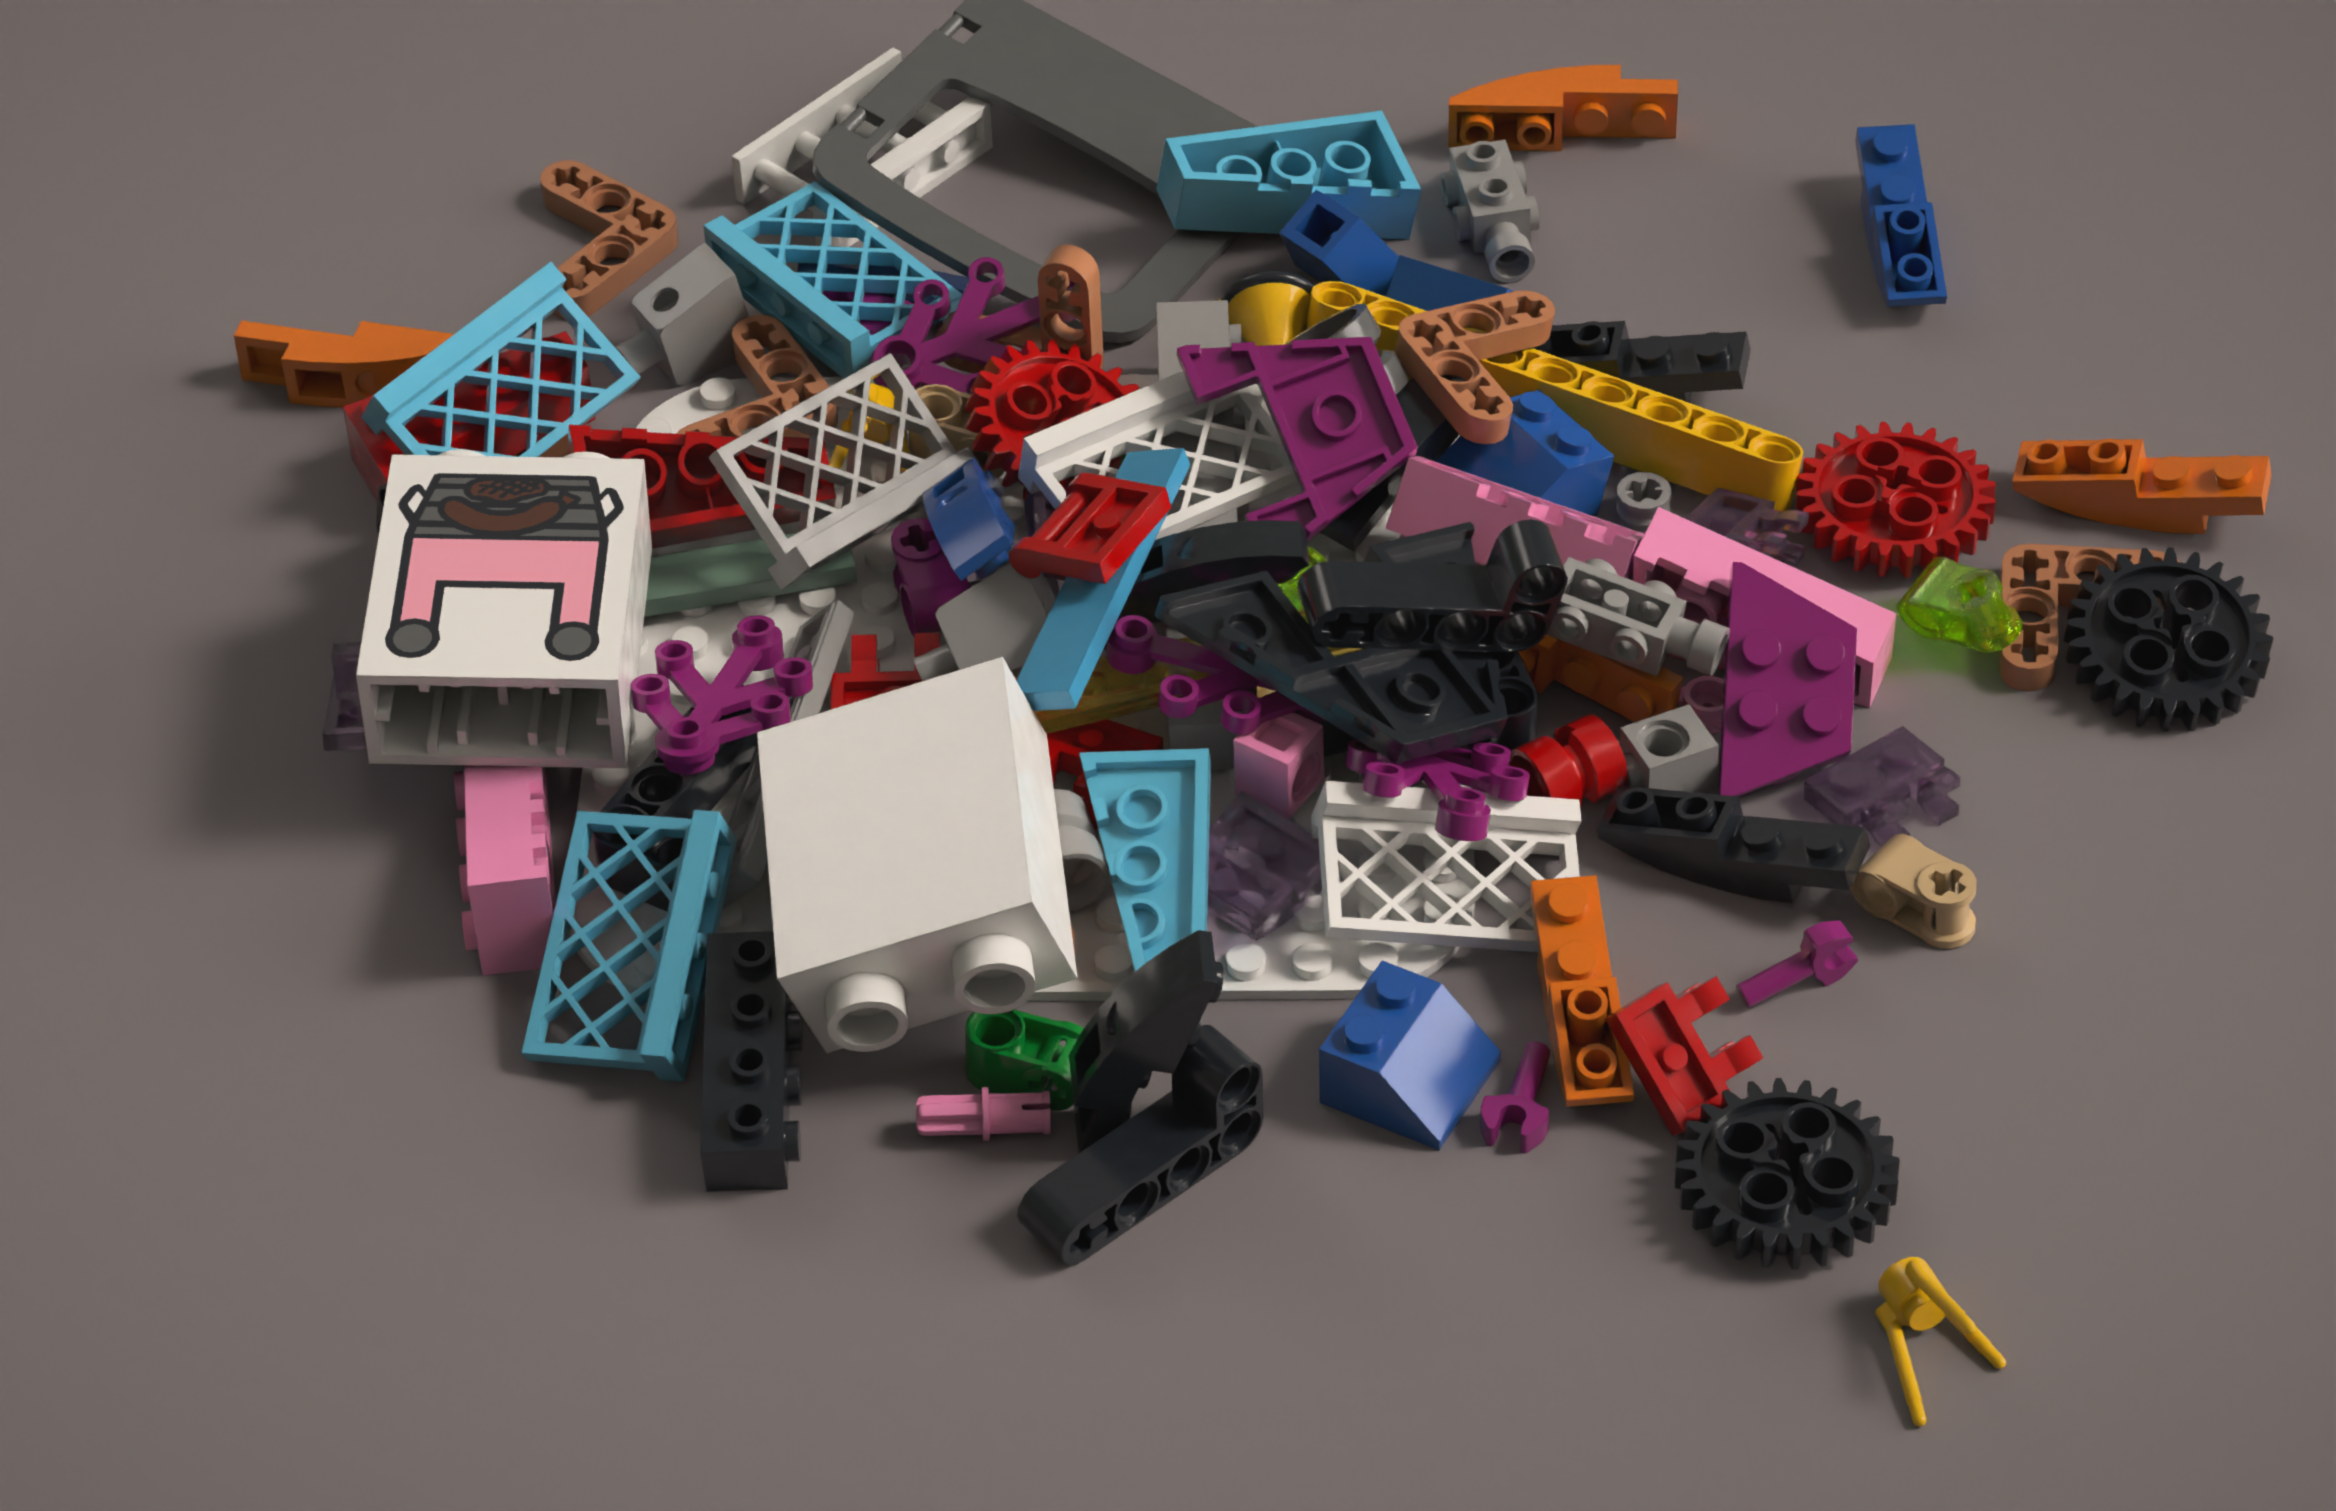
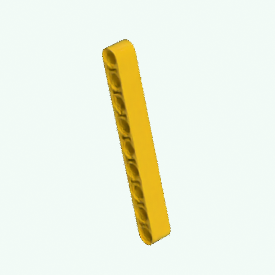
(1630, 421)

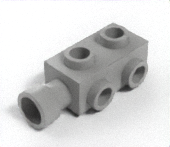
(1492, 207)
(1632, 621)

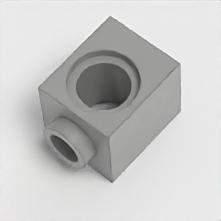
(1670, 752)

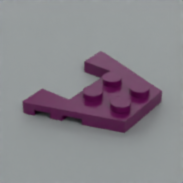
(1329, 411)

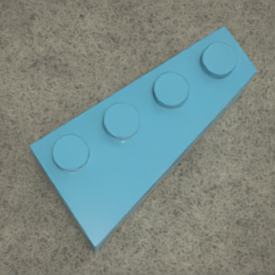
(1266, 173)

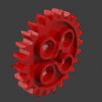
(1031, 393)
(1895, 498)

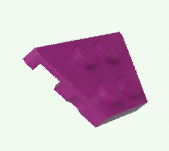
(1783, 685)

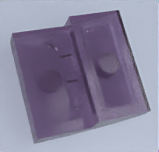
(1260, 867)

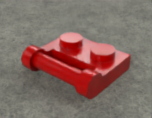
(1092, 529)

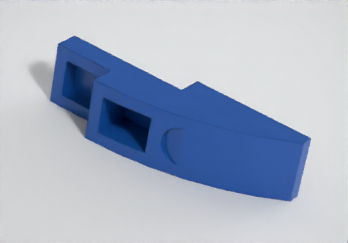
(1898, 217)
(970, 520)

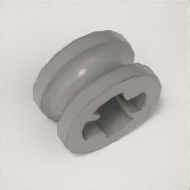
(1639, 499)

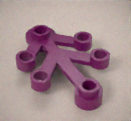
(966, 335)
(1137, 646)
(691, 742)
(1460, 810)

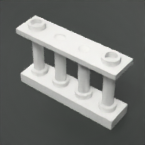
(915, 163)

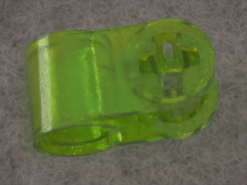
(1960, 607)

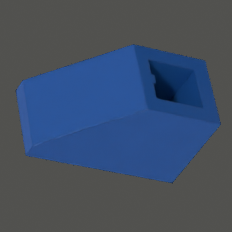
(1338, 246)

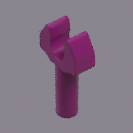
(1822, 954)
(1520, 1103)

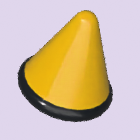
(1269, 306)

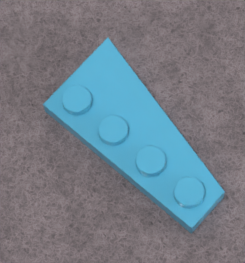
(1154, 840)

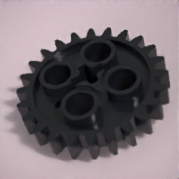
(2218, 629)
(1746, 1195)

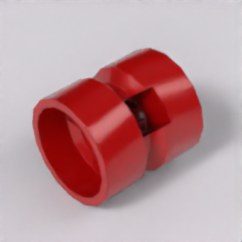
(1575, 763)

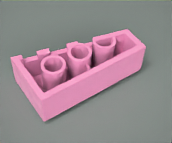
(1442, 497)
(1698, 571)
(507, 865)

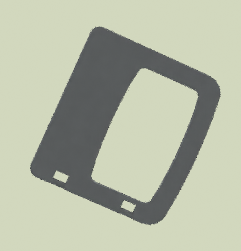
(1063, 86)

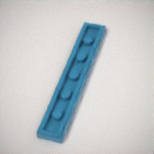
(1089, 610)

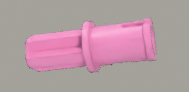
(983, 1114)

